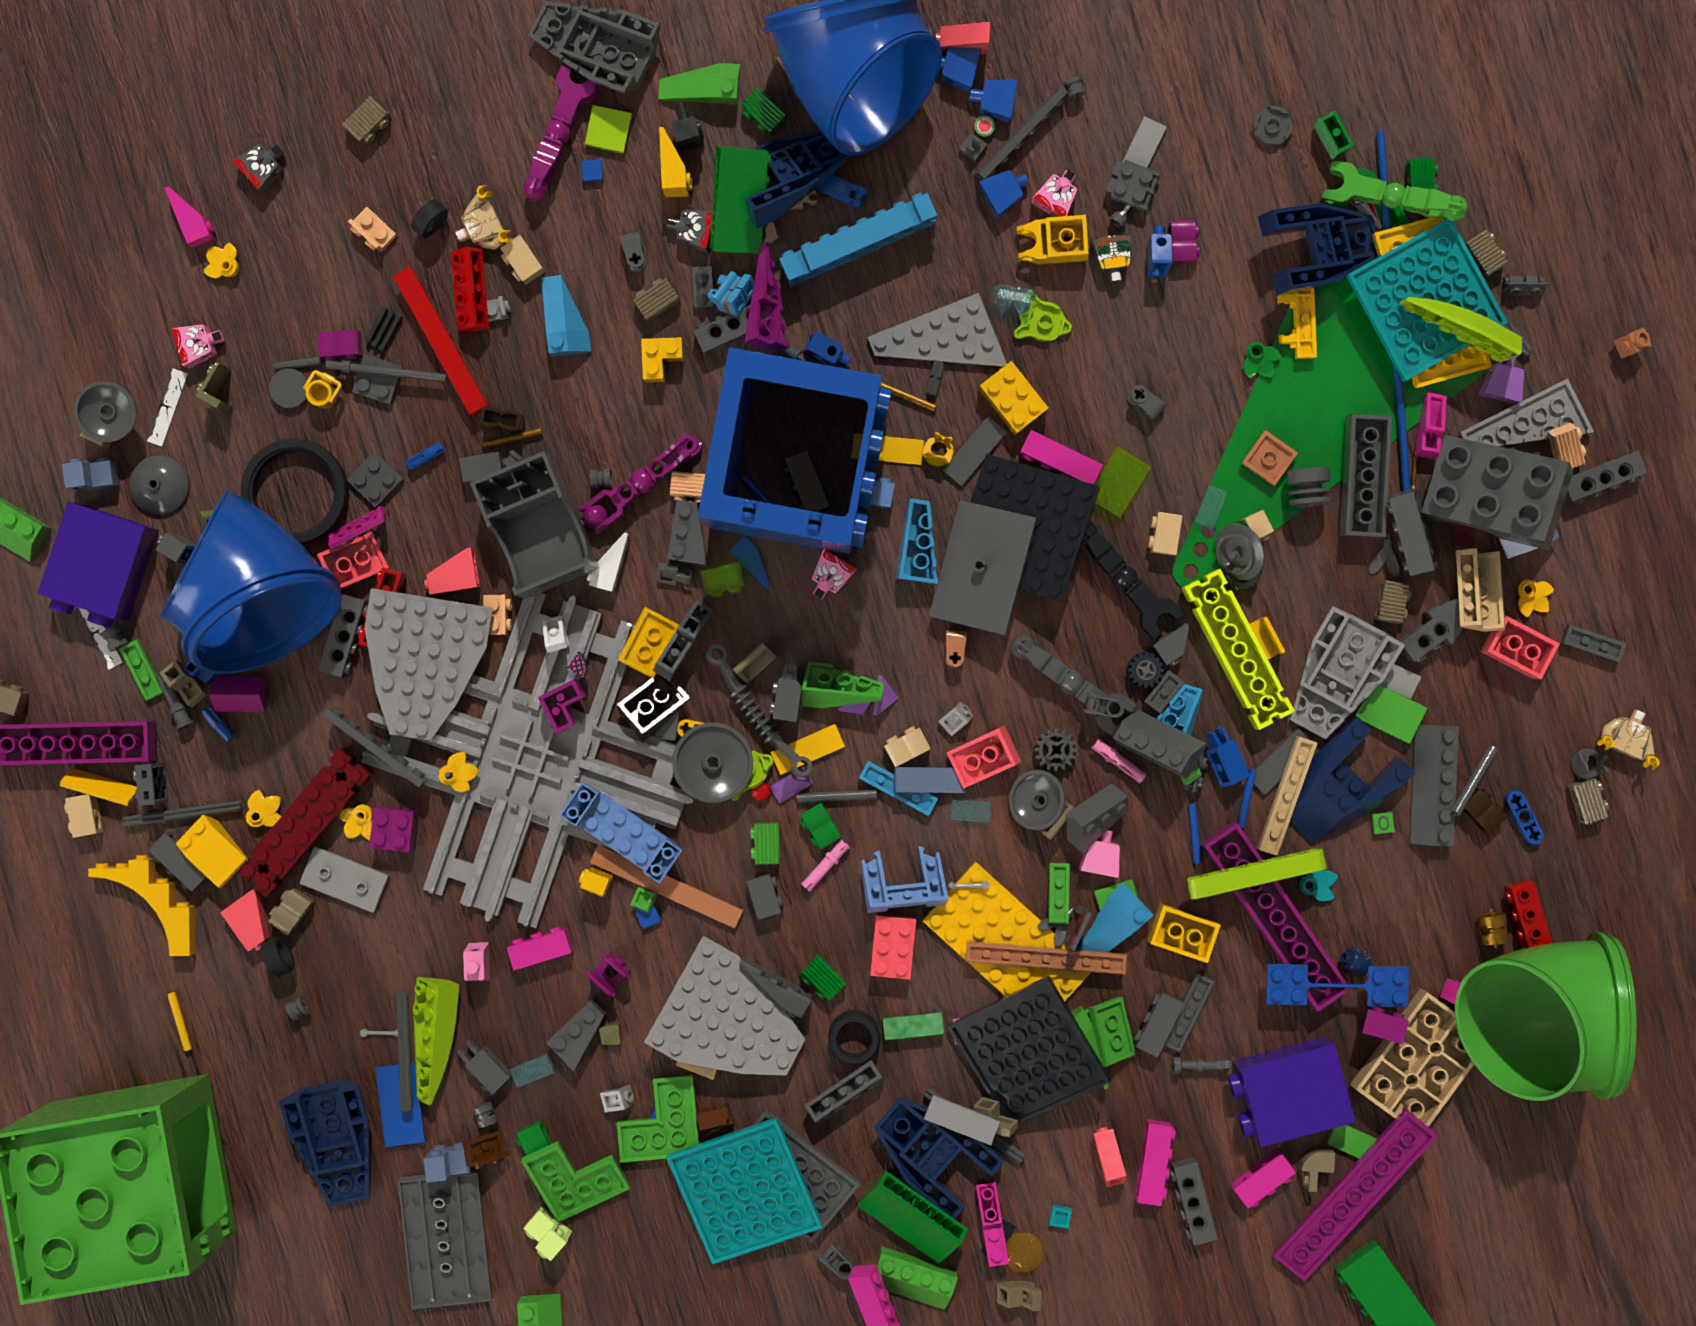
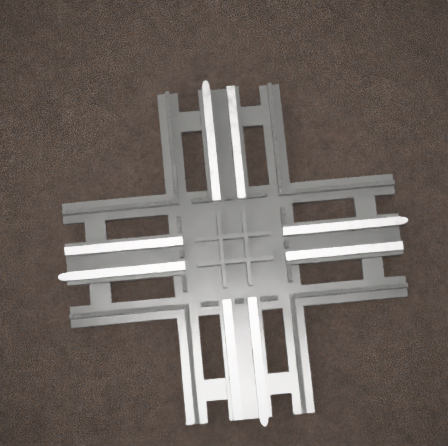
(531, 770)

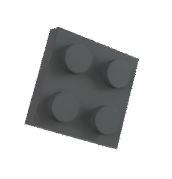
(374, 385)
(375, 479)

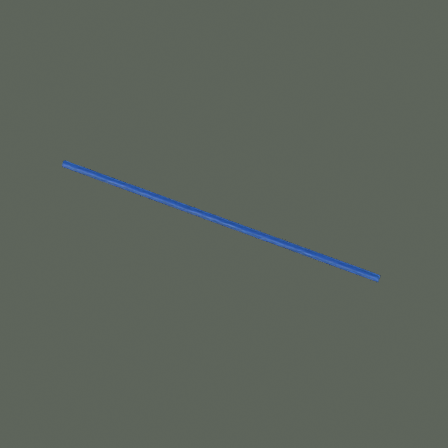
(1399, 393)

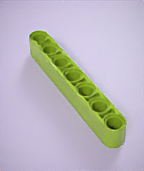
(1256, 873)

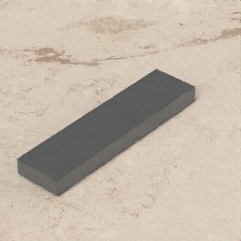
(1193, 1003)

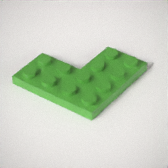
(671, 1129)
(572, 1190)

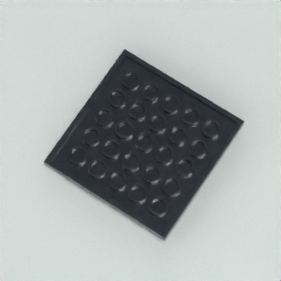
(1062, 515)
(1029, 1051)

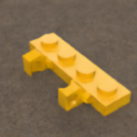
(1304, 332)

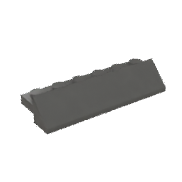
(1434, 785)

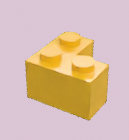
(658, 351)

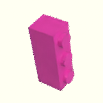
(539, 948)
(1263, 1179)

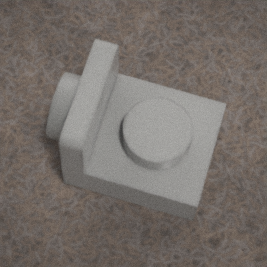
(498, 309)
(956, 718)
(617, 1099)

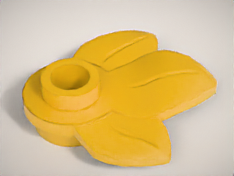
(219, 261)
(1535, 599)
(461, 772)
(265, 807)
(355, 823)

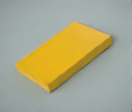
(647, 641)

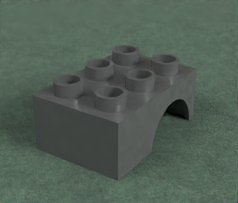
(1498, 491)
(535, 524)

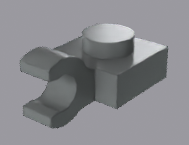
(670, 574)

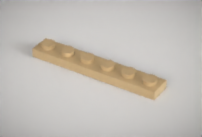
(1287, 795)

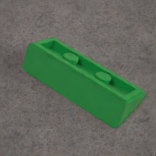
(913, 1026)

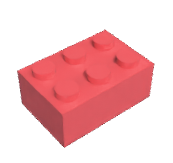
(1521, 648)
(893, 946)

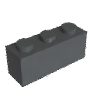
(176, 864)
(1158, 1023)

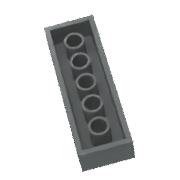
(1365, 475)

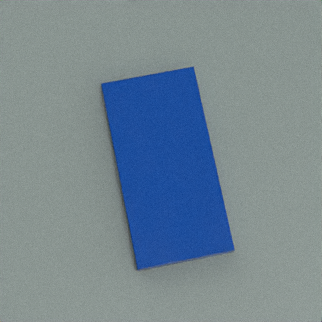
(399, 1126)

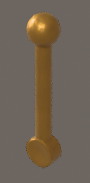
(1414, 470)

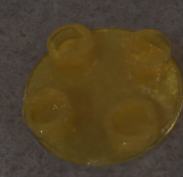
(1024, 1252)

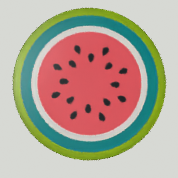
(984, 126)

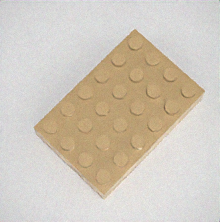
(1421, 1070)

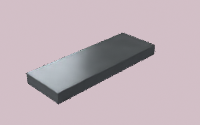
(974, 451)
(1272, 767)

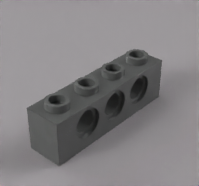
(709, 344)
(1631, 464)
(329, 662)
(844, 1092)
(1204, 1231)

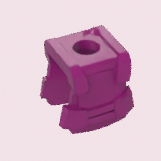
(603, 980)

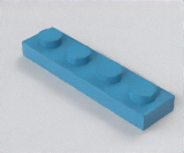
(885, 782)

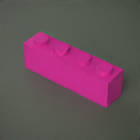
(1059, 458)
(1154, 1162)
(872, 1296)

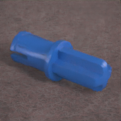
(425, 456)
(218, 724)

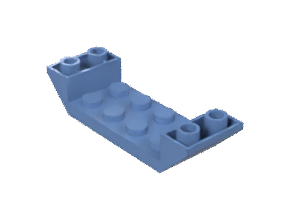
(621, 831)

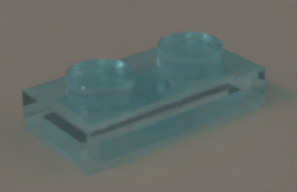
(532, 1070)

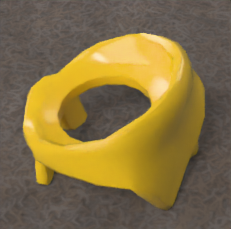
(937, 460)

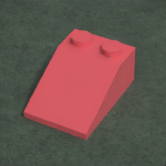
(353, 560)
(984, 757)

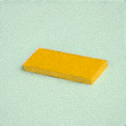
(894, 449)
(811, 747)
(99, 786)

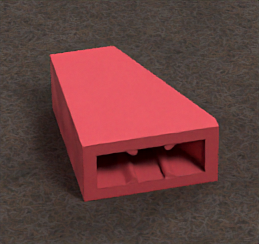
(965, 36)
(455, 574)
(248, 920)
(1109, 1157)

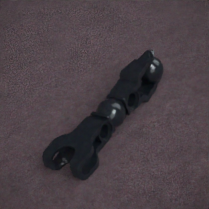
(1126, 579)

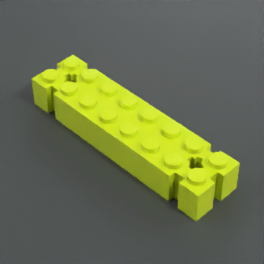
(1237, 649)

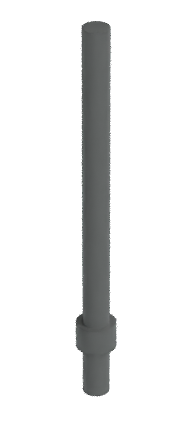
(348, 366)

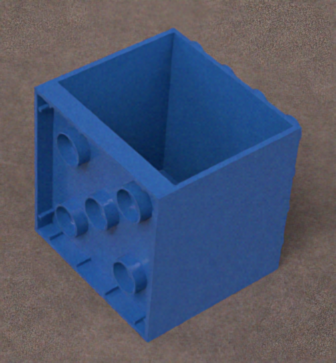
(724, 511)

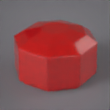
(761, 792)

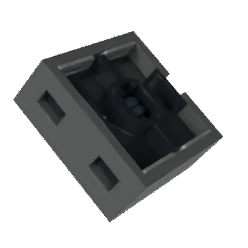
(150, 783)

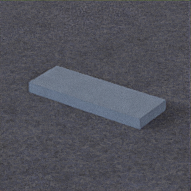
(926, 780)

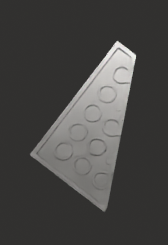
(949, 334)

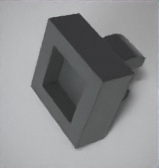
(973, 147)

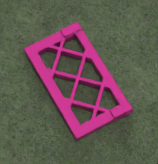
(356, 527)

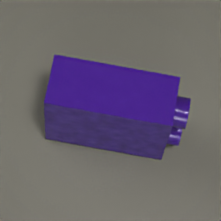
(97, 564)
(1291, 1092)

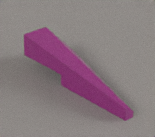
(765, 321)

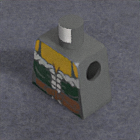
(1112, 254)

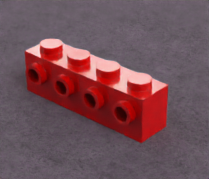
(469, 289)
(389, 581)
(1527, 913)

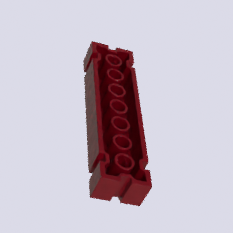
(305, 822)

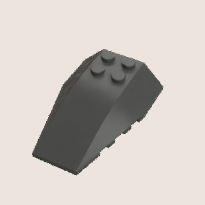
(598, 43)

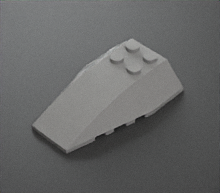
(1342, 670)

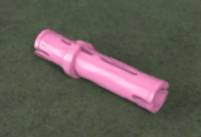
(1111, 755)
(825, 865)

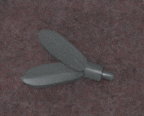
(1385, 555)
(1060, 931)

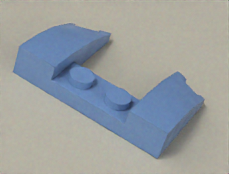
(882, 897)

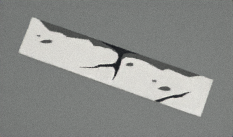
(167, 407)
(110, 658)

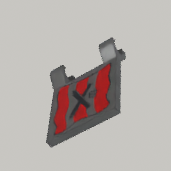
(1073, 939)

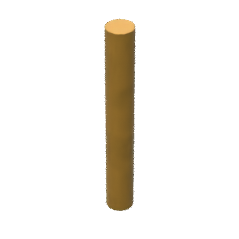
(909, 397)
(512, 438)

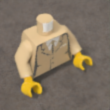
(482, 223)
(1630, 738)

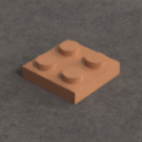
(1269, 458)

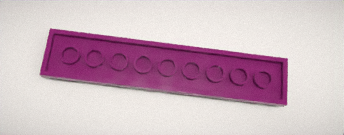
(1355, 1194)

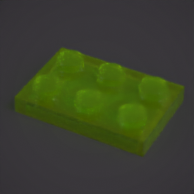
(1120, 481)

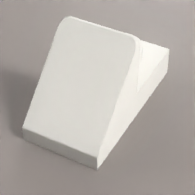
(555, 634)

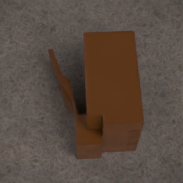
(714, 1118)

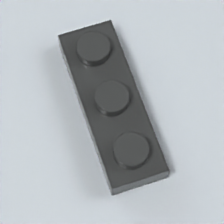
(1593, 643)

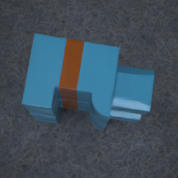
(732, 293)

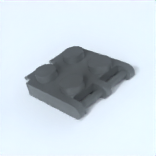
(1132, 184)

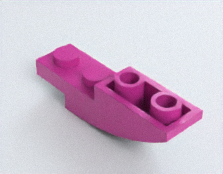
(992, 1224)

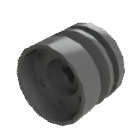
(1309, 486)

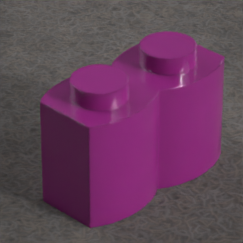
(1184, 241)
(340, 344)

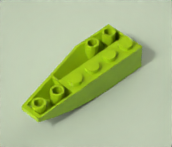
(1468, 327)
(433, 1032)

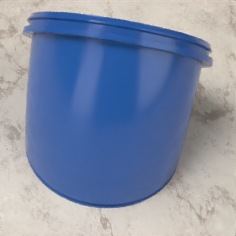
(859, 49)
(249, 592)

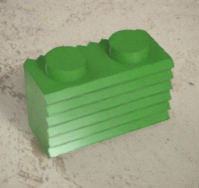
(766, 843)

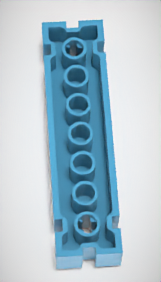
(858, 240)

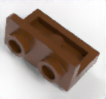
(484, 1149)

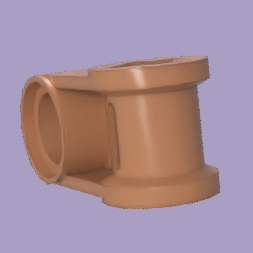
(955, 643)

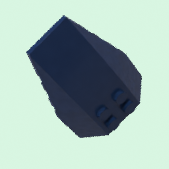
(332, 1137)

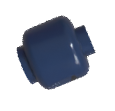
(1355, 961)

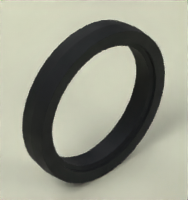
(341, 485)

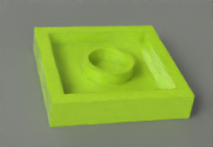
(608, 129)

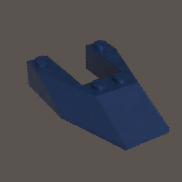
(799, 167)
(1336, 239)
(1335, 793)
(926, 1149)

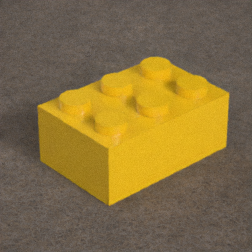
(1013, 398)
(1183, 933)

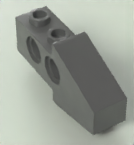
(1444, 615)
(683, 640)

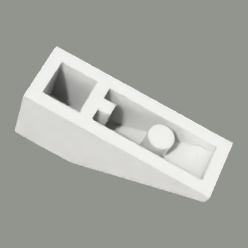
(609, 566)

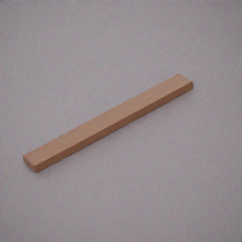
(669, 887)
(1046, 957)

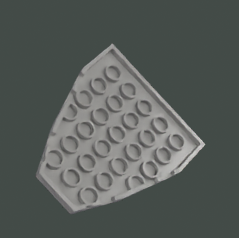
(422, 657)
(724, 1018)

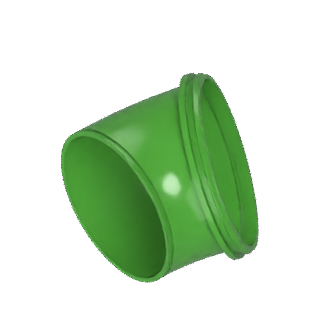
(1552, 1019)

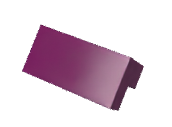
(238, 694)

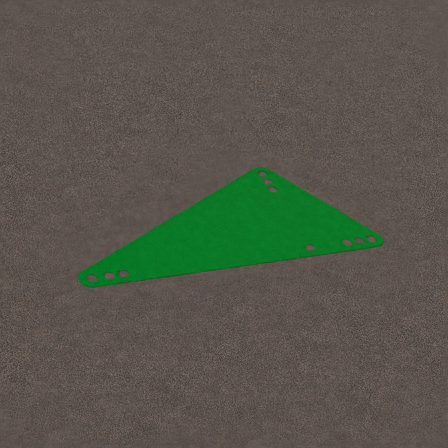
(1308, 409)

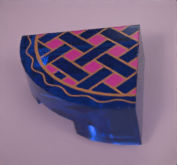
(579, 665)

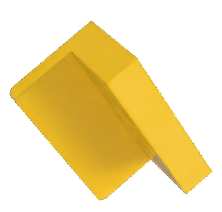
(1267, 637)

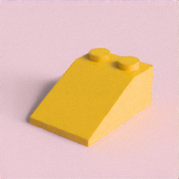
(674, 177)
(212, 850)

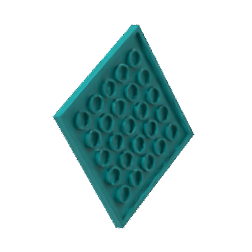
(1427, 267)
(744, 1190)

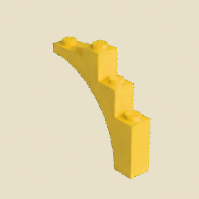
(177, 918)

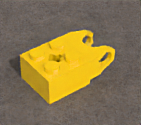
(1050, 242)

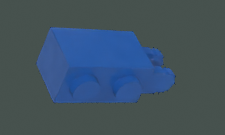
(1225, 758)

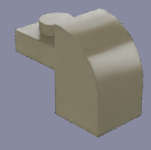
(184, 683)
(992, 1109)
(1315, 1161)
(1019, 1293)

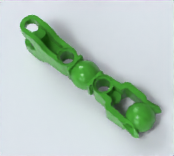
(1375, 191)

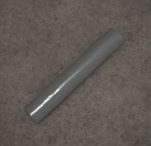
(297, 363)

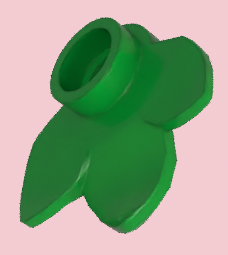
(1261, 363)

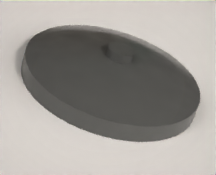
(712, 762)

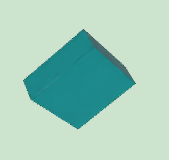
(1060, 1216)

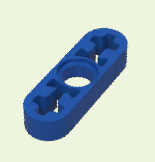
(1532, 819)

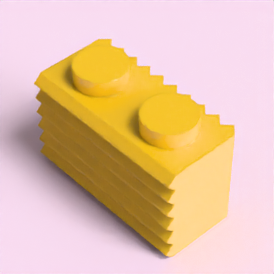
(595, 881)

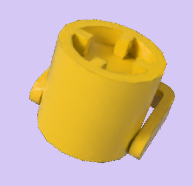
(322, 392)

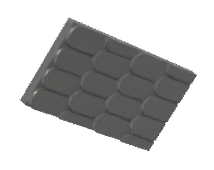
(445, 1240)

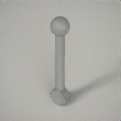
(985, 885)
(364, 1032)

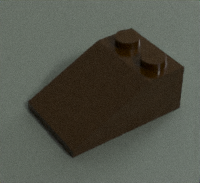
(652, 705)

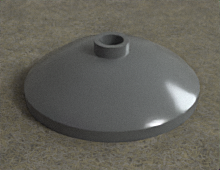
(92, 416)
(171, 487)
(1026, 800)

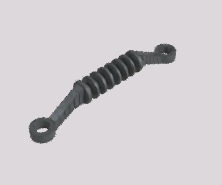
(737, 691)

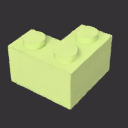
(548, 1232)

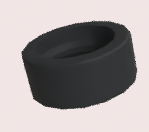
(429, 218)
(277, 956)

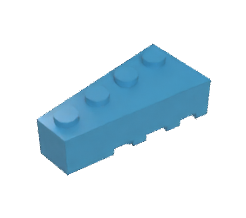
(916, 549)

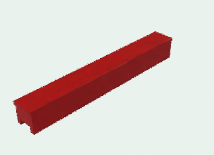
(441, 341)

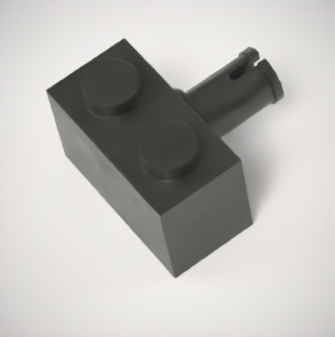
(686, 130)

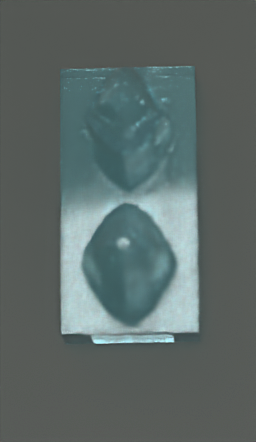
(1005, 294)

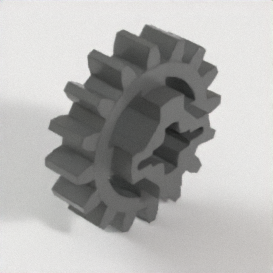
(1061, 755)

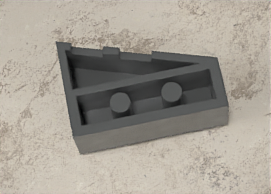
(687, 535)
(1095, 816)
(576, 1034)

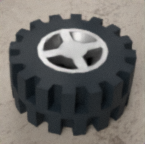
(1150, 666)

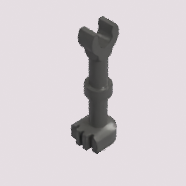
(1177, 1065)

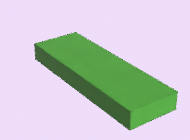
(141, 669)
(1059, 893)

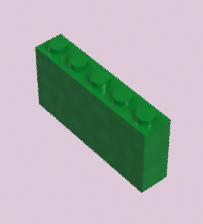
(737, 176)
(912, 1217)
(1380, 1289)

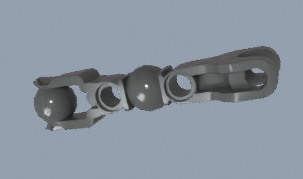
(1069, 680)

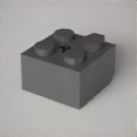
(788, 695)

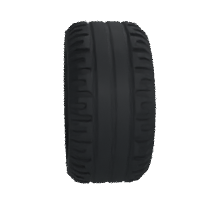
(854, 1058)

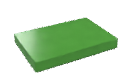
(1391, 713)
(1112, 1031)

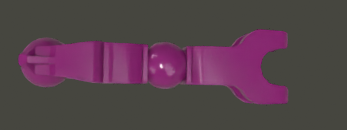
(558, 131)
(641, 482)

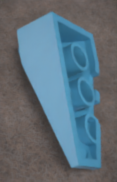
(563, 323)
(1183, 709)
(1116, 921)

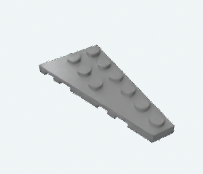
(1532, 418)

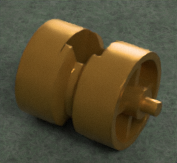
(1494, 929)

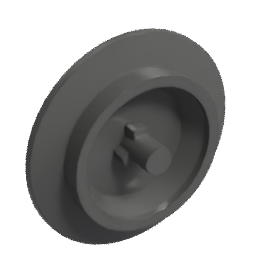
(1239, 551)

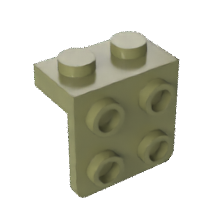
(210, 387)

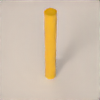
(179, 1021)

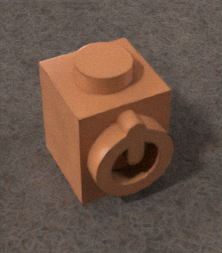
(1632, 342)

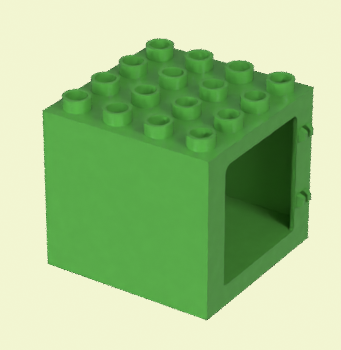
(114, 1189)

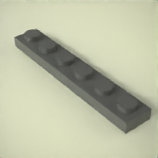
(1027, 128)
(369, 741)

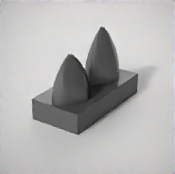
(702, 283)

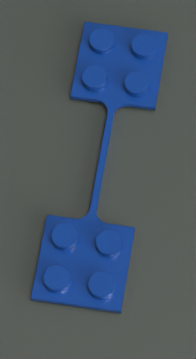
(1289, 985)

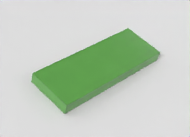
(1350, 1140)

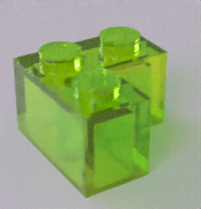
(723, 579)

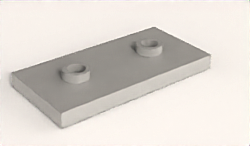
(344, 879)

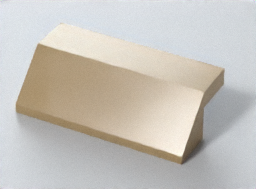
(1480, 590)

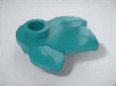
(1320, 886)

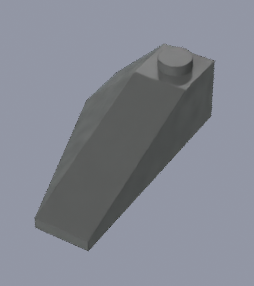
(785, 993)

